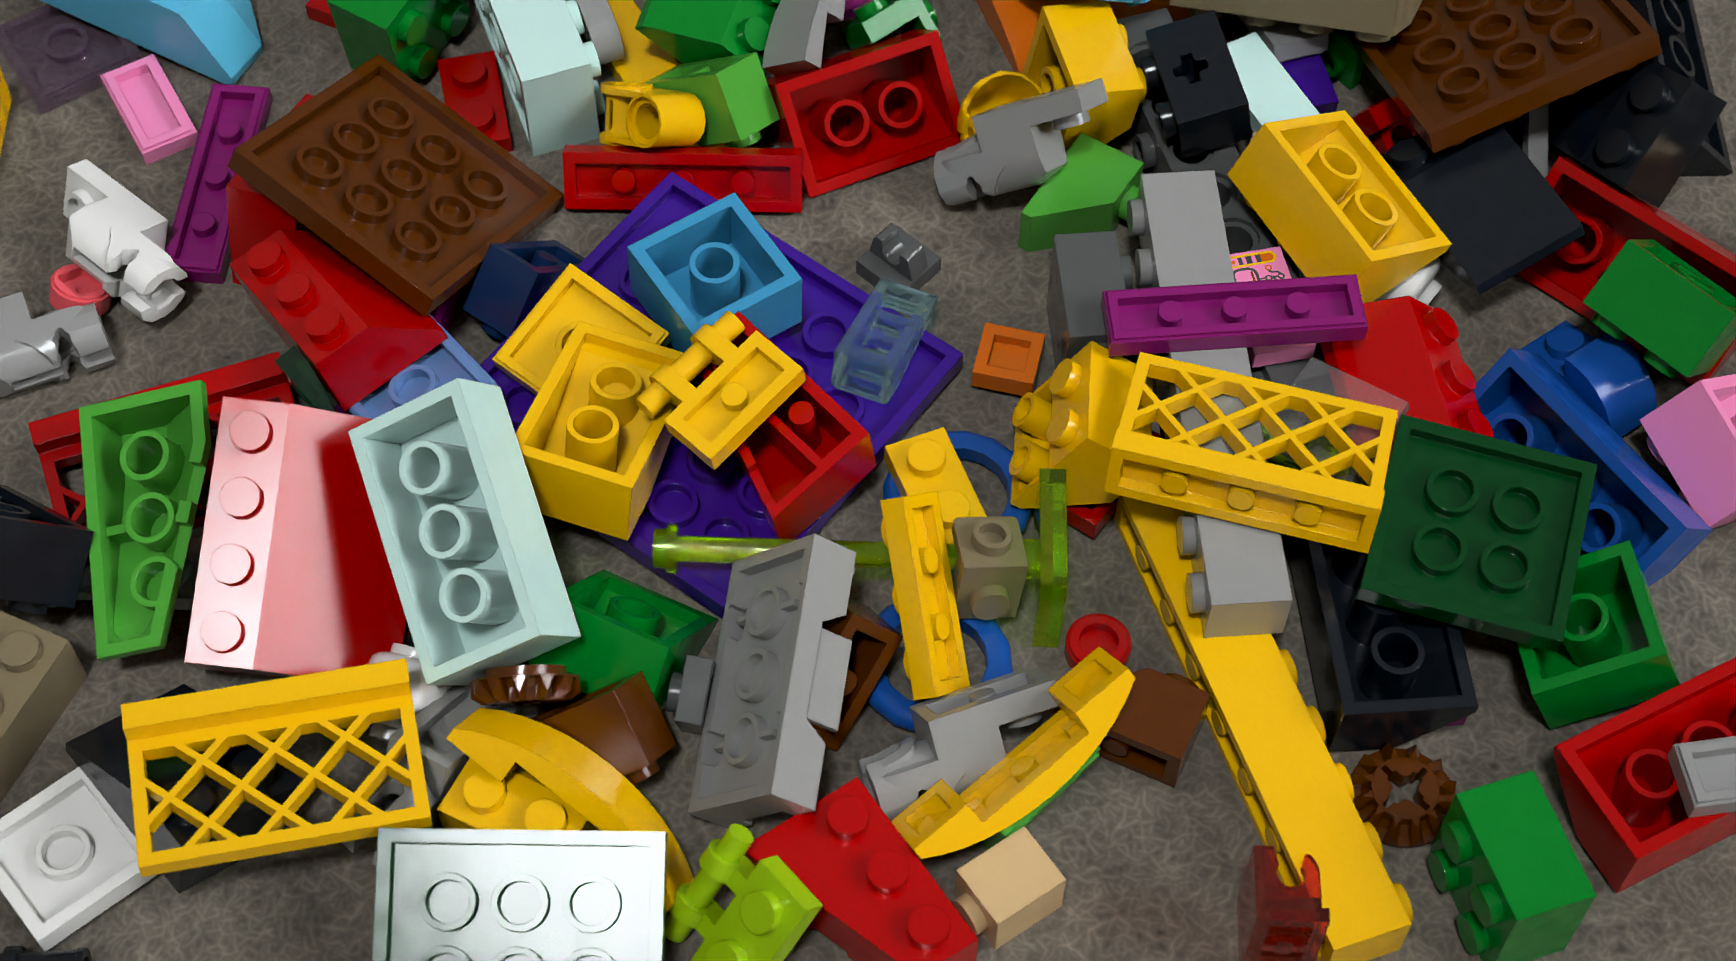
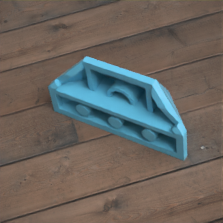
(203, 35)

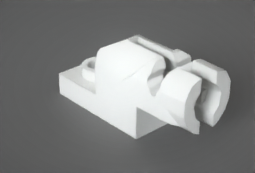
(120, 242)

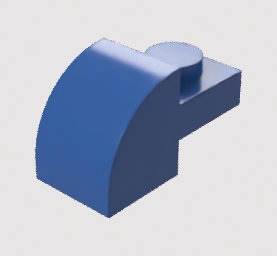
(1601, 372)

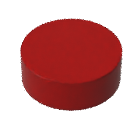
(1095, 631)

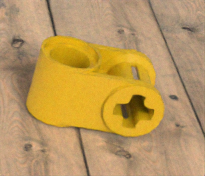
(650, 116)

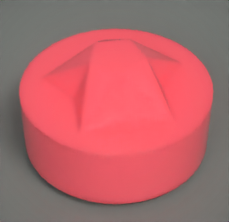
(75, 287)

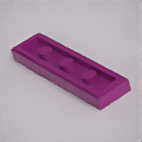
(201, 226)
(1233, 315)

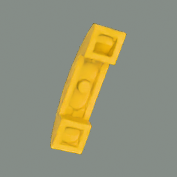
(571, 771)
(1030, 773)

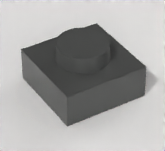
(690, 693)

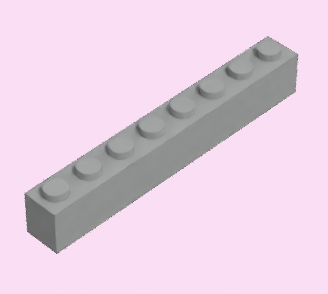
(1237, 569)

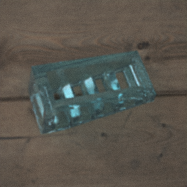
(890, 338)

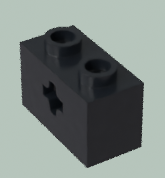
(1197, 83)

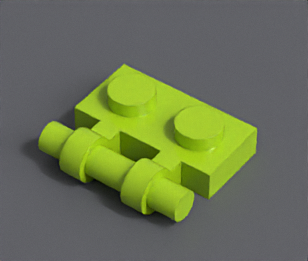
(761, 920)

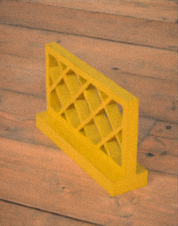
(1244, 485)
(254, 716)

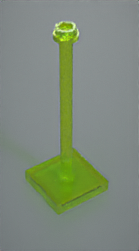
(1044, 552)

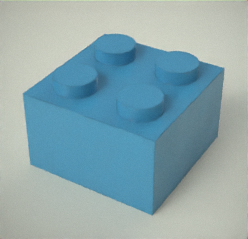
(713, 266)

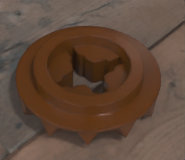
(525, 685)
(1402, 823)

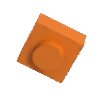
(1008, 359)

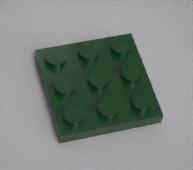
(1478, 533)

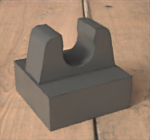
(898, 259)

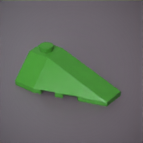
(141, 500)

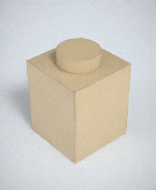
(1008, 888)

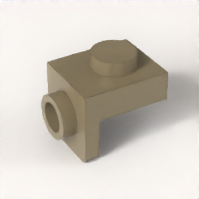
(988, 566)

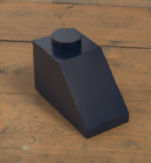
(514, 281)

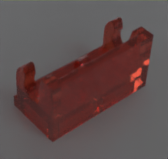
(1279, 919)

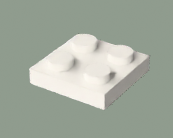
(66, 859)

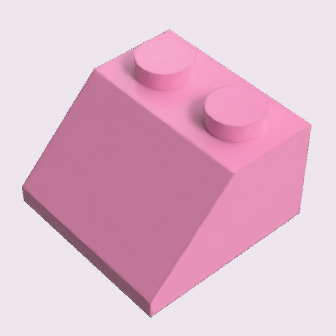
(1698, 445)

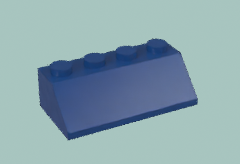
(1628, 499)

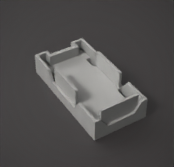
(772, 680)

